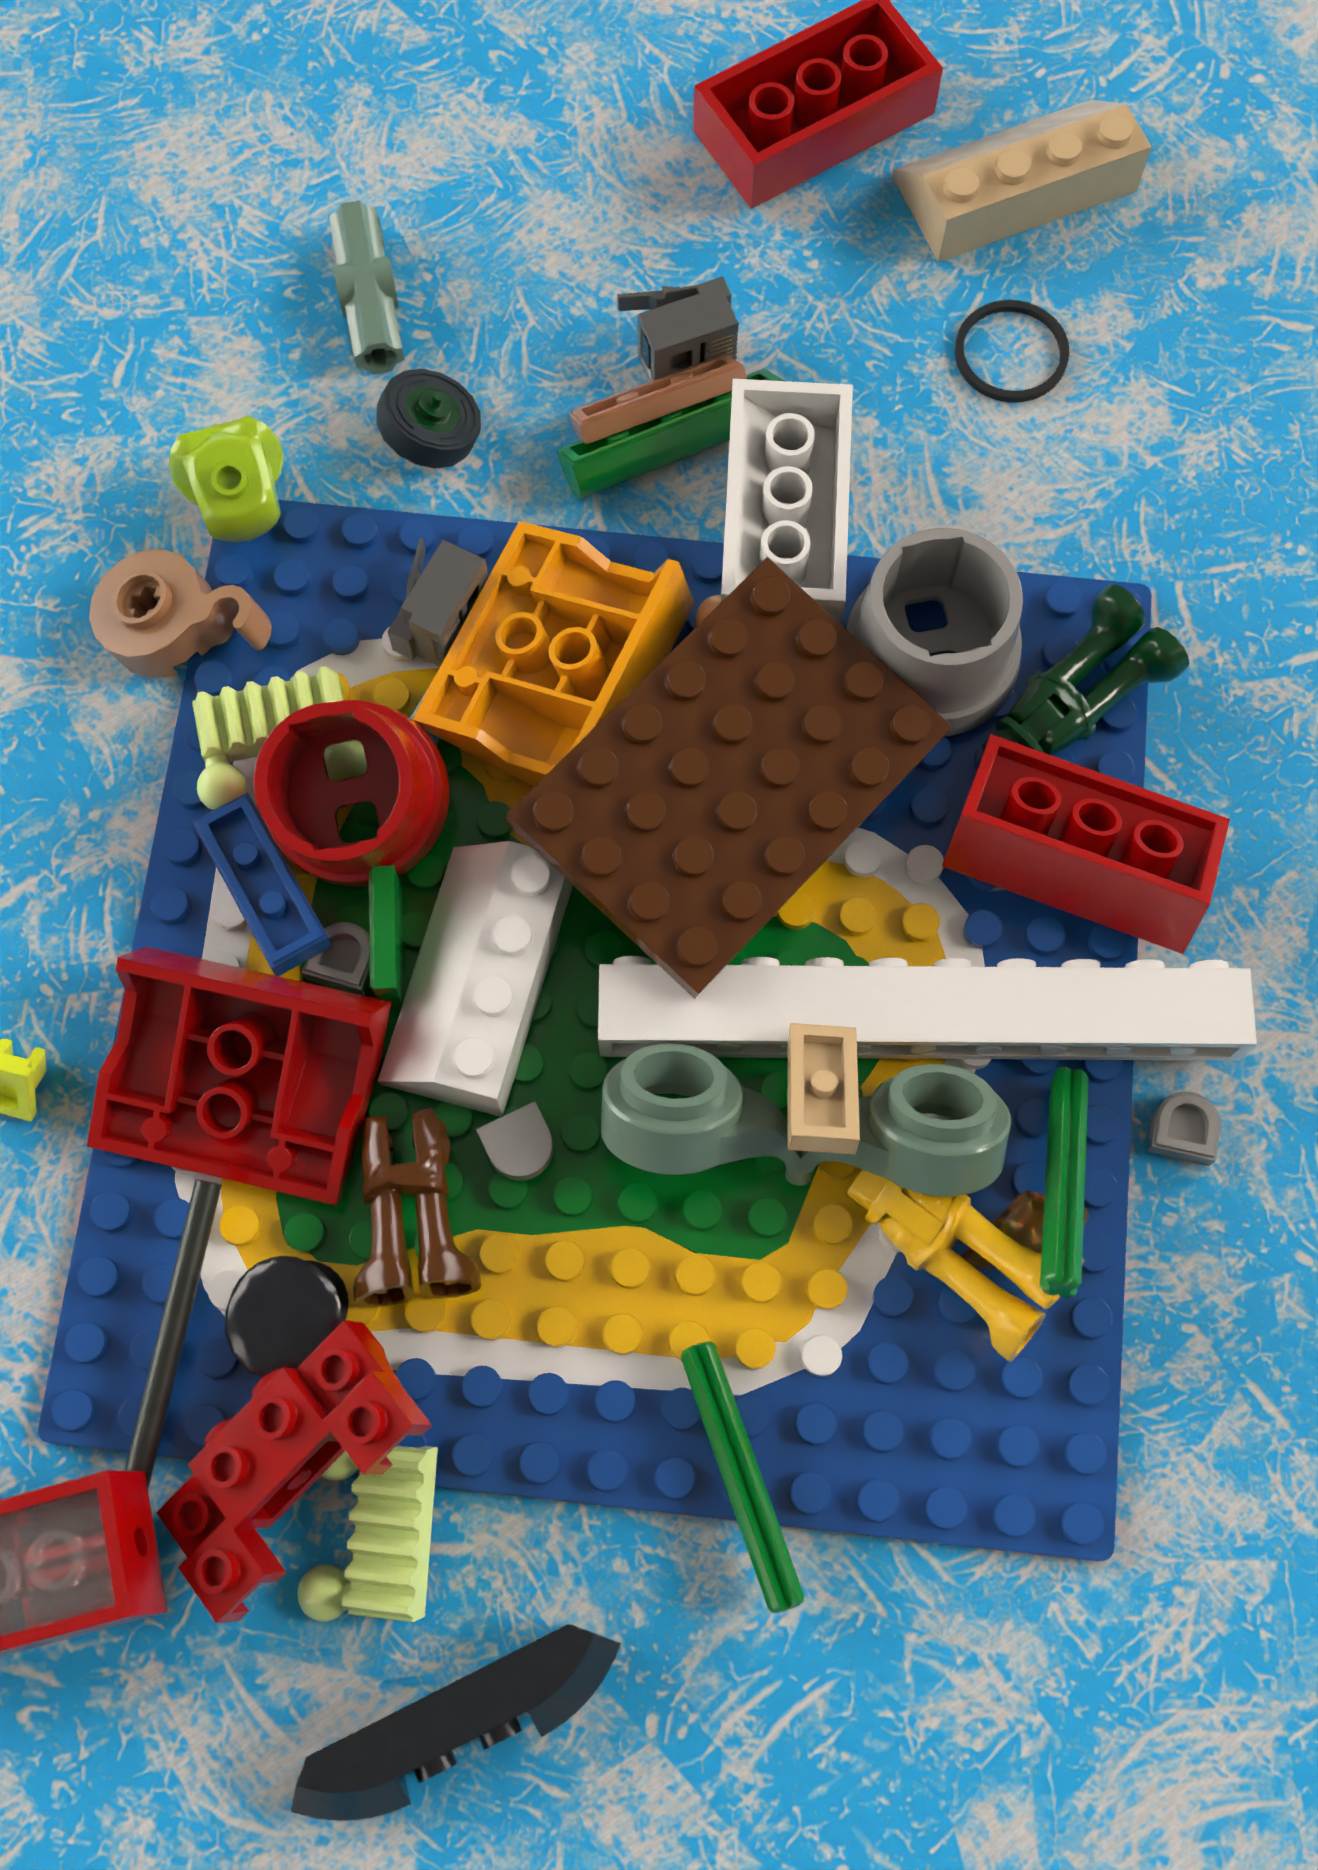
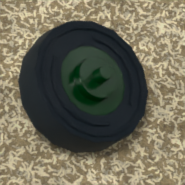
(428, 418)

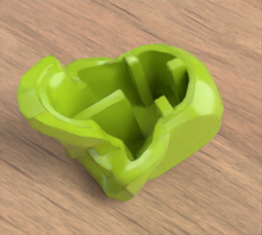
(230, 477)

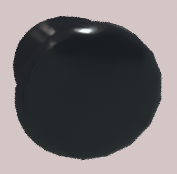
(283, 1312)

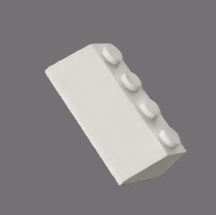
(789, 485)
(478, 977)

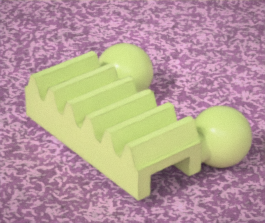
(240, 721)
(387, 1545)

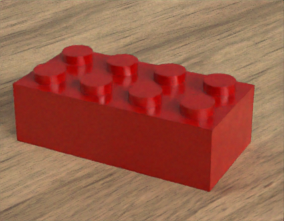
(816, 99)

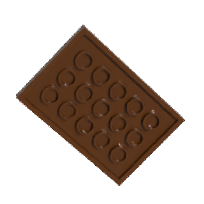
(728, 776)

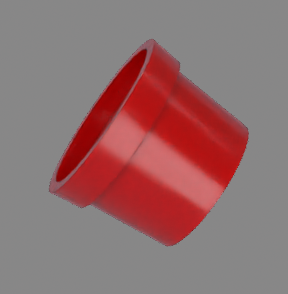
(301, 802)

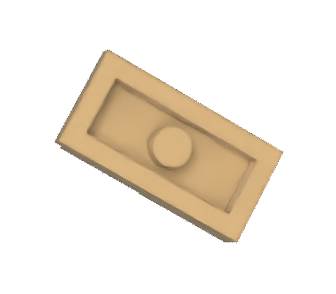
(822, 1089)

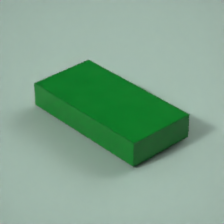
(386, 934)

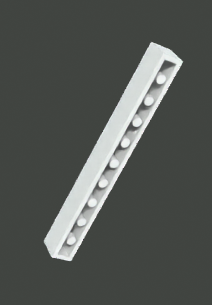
(938, 1009)

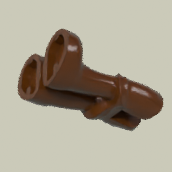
(441, 1266)

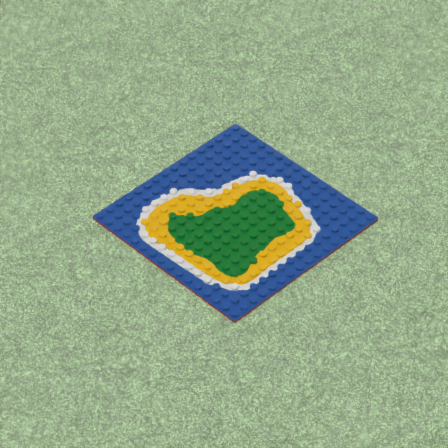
(566, 1369)

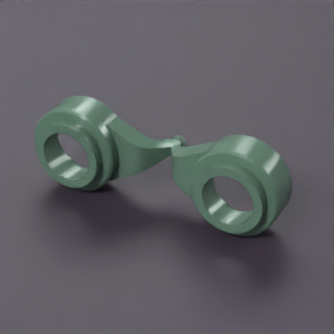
(735, 1123)

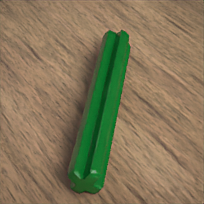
(1065, 1183)
(742, 1477)

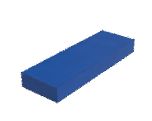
(262, 885)

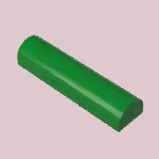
(649, 445)

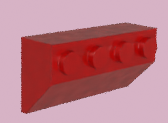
(1088, 844)

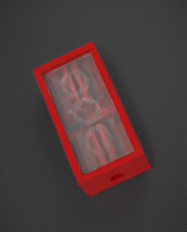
(77, 1560)

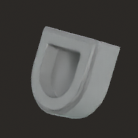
(346, 963)
(1185, 1128)
(518, 1143)

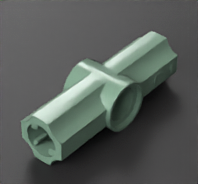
(366, 287)

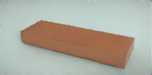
(656, 398)

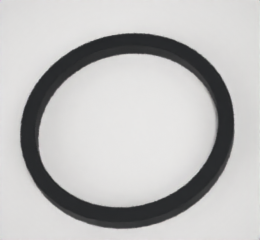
(1020, 307)

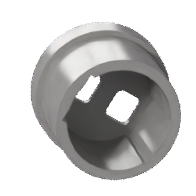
(976, 658)

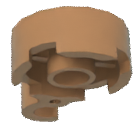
(161, 611)

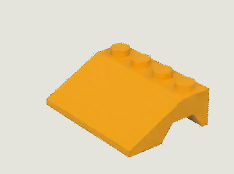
(551, 650)

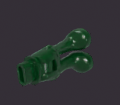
(1055, 714)

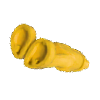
(928, 1228)

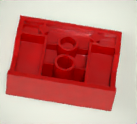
(238, 1074)

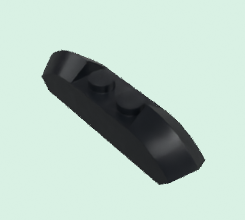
(366, 1769)

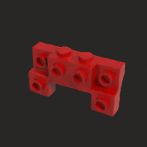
(272, 1455)

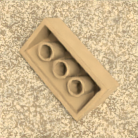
(1024, 176)

